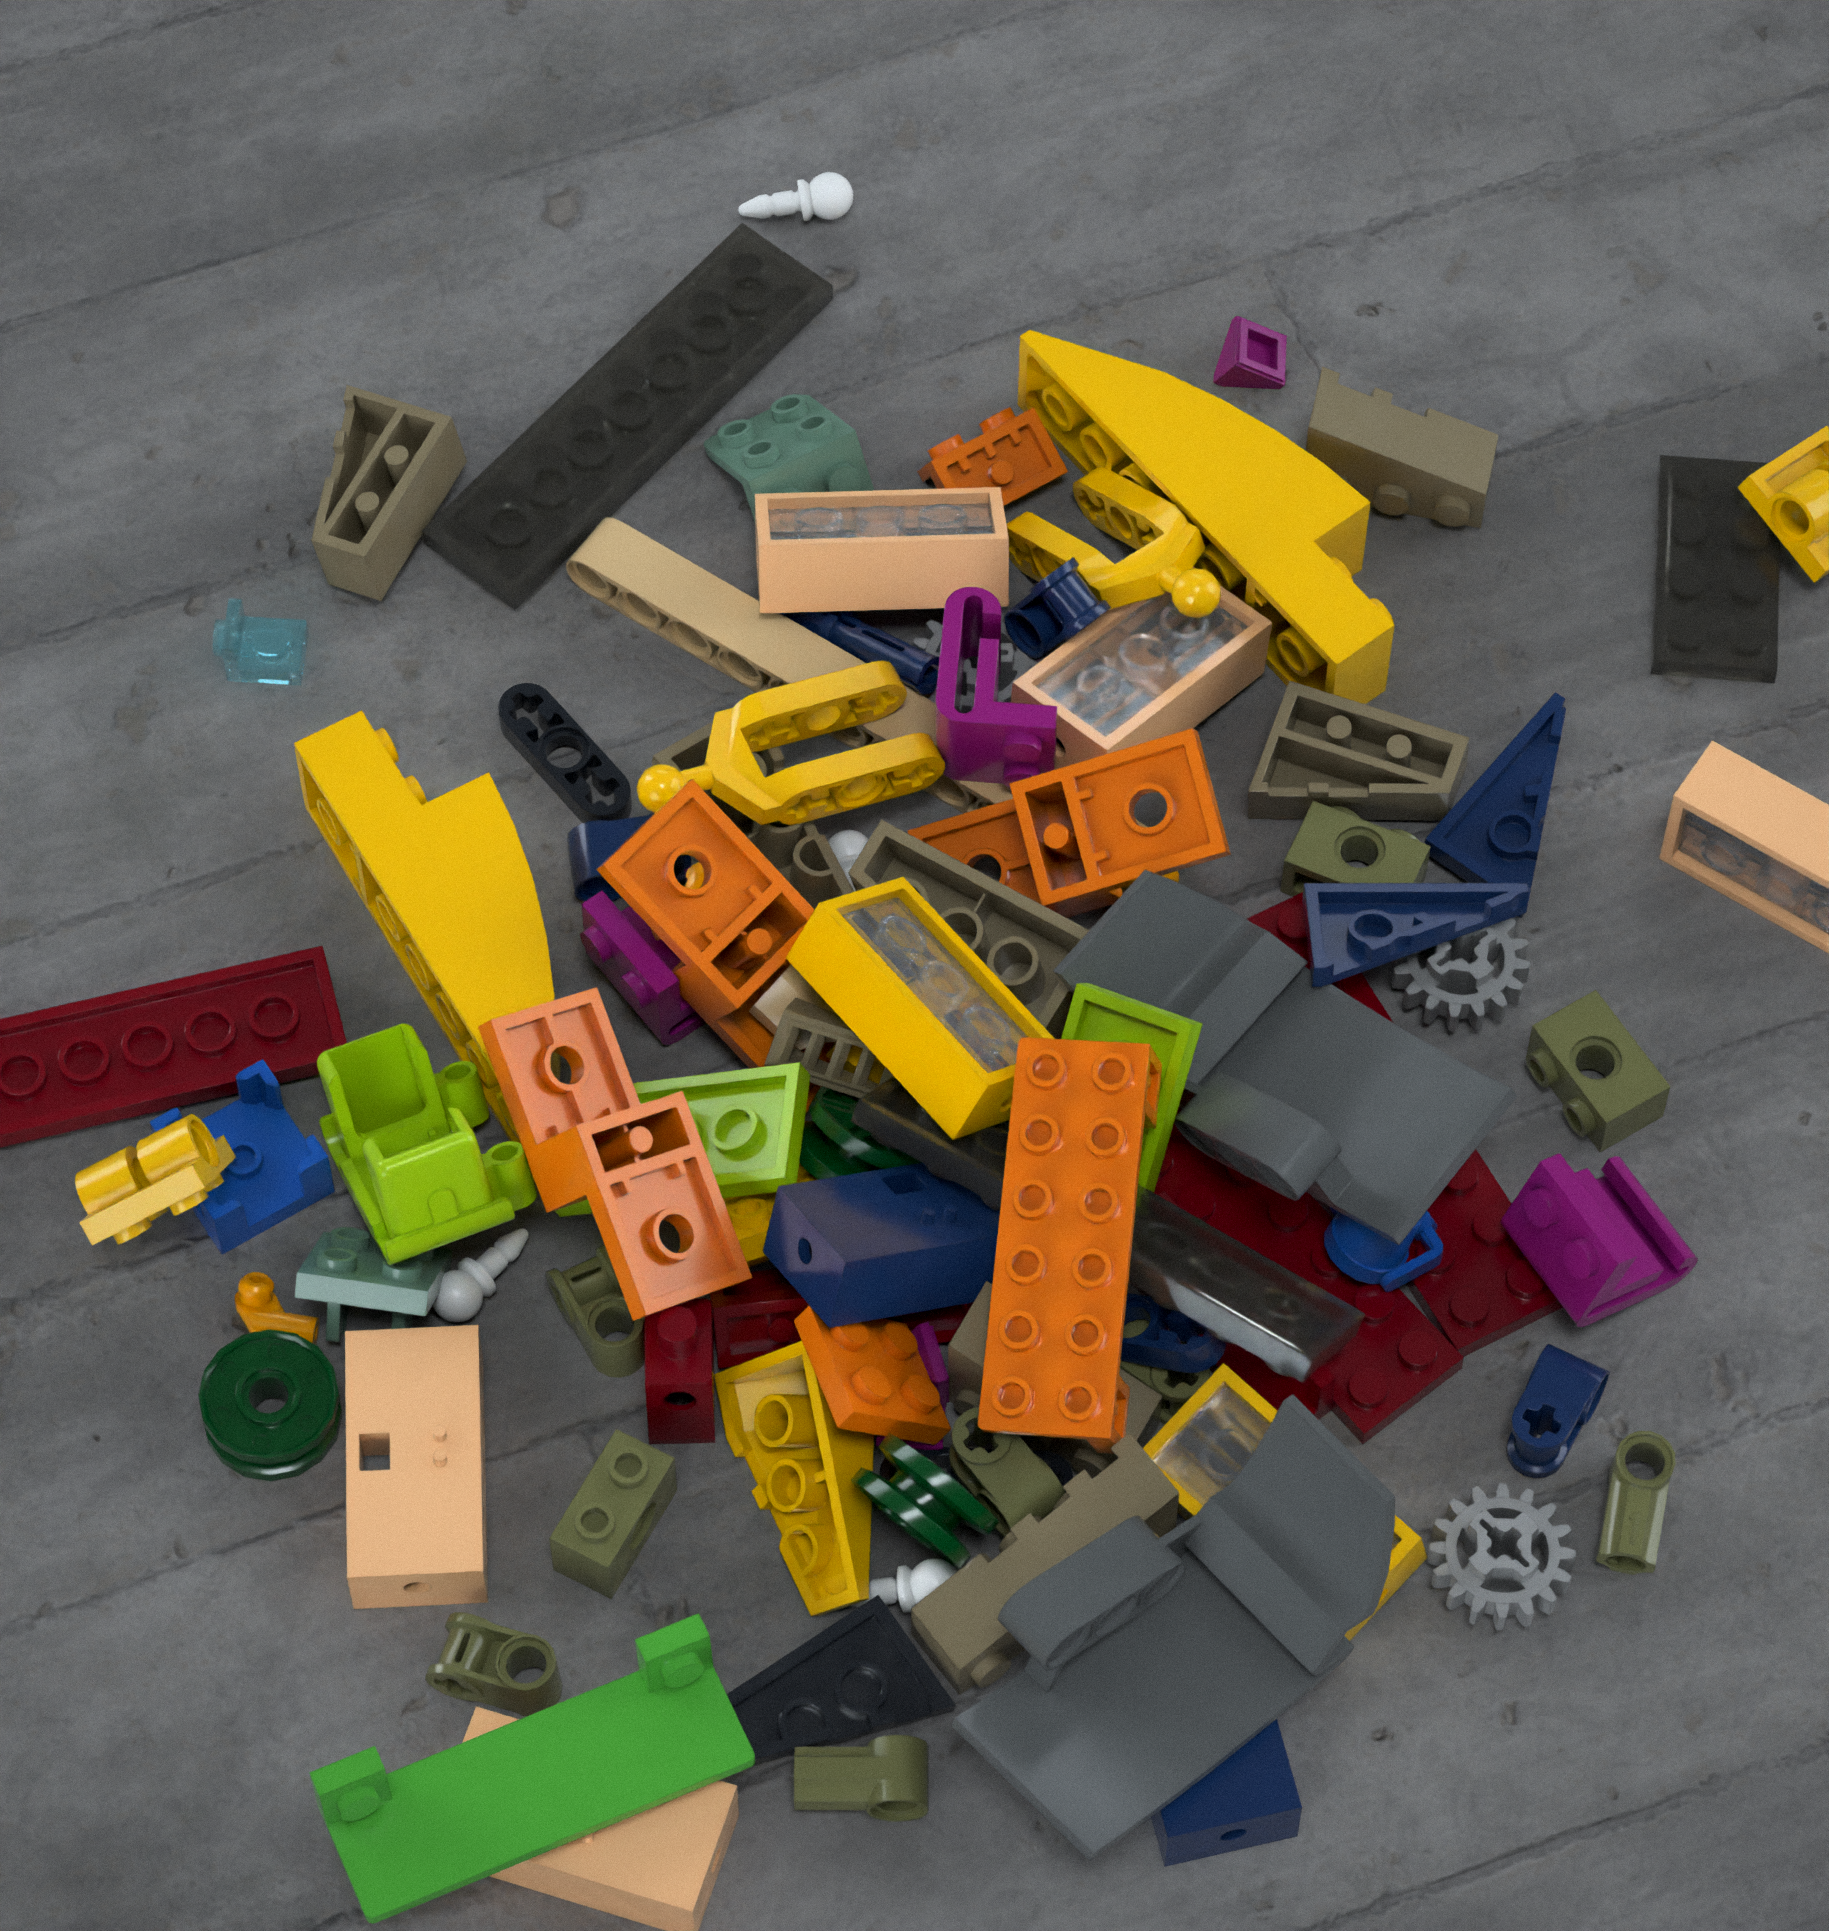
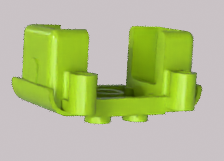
(410, 1145)

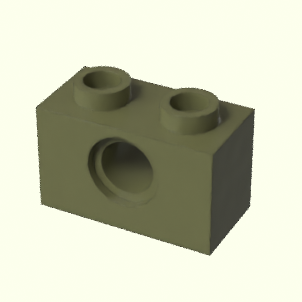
(1339, 835)
(1594, 1038)
(613, 1513)

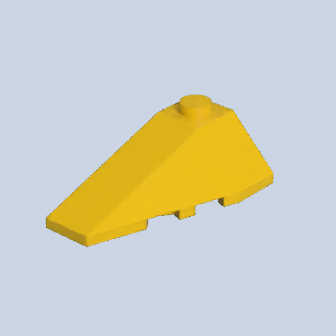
(803, 1473)

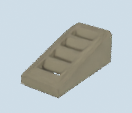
(823, 1024)

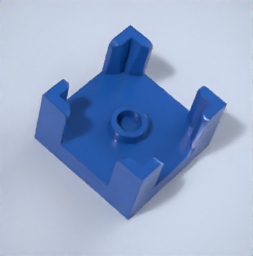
(273, 1166)

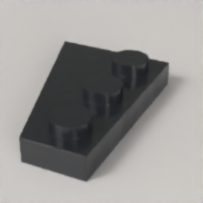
(839, 1687)

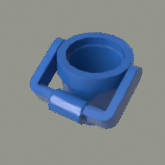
(1376, 1259)

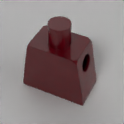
(680, 1360)

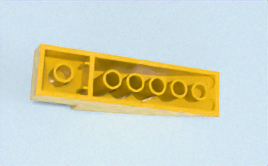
(1269, 513)
(439, 884)

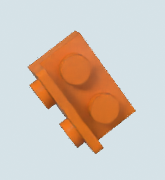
(1008, 455)

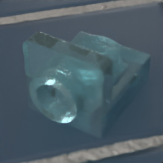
(260, 647)

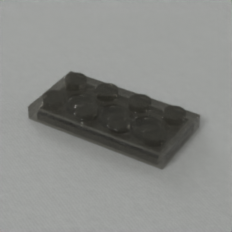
(1713, 575)

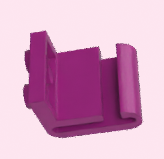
(995, 738)
(638, 967)
(1596, 1239)

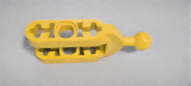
(1150, 524)
(815, 786)

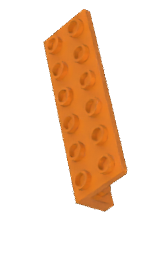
(1067, 1239)

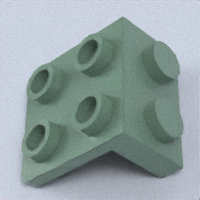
(791, 450)

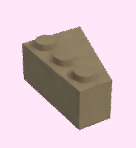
(1399, 458)
(382, 489)
(1356, 760)
(965, 1375)

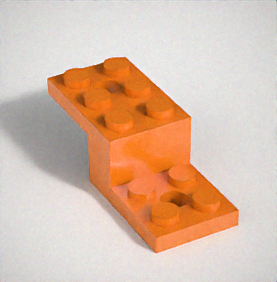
(1074, 829)
(728, 930)
(618, 1154)

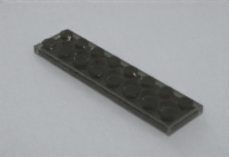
(627, 415)
(1173, 1253)

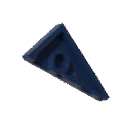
(1500, 820)
(1376, 923)

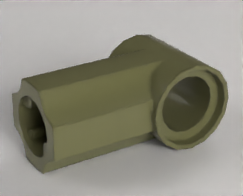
(1635, 1506)
(883, 1778)

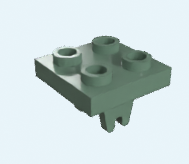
(352, 1271)

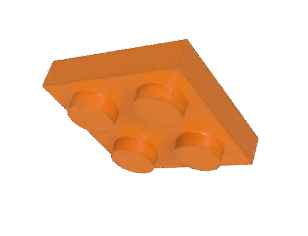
(874, 1378)

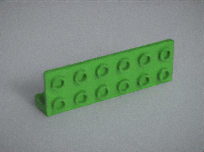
(535, 1778)

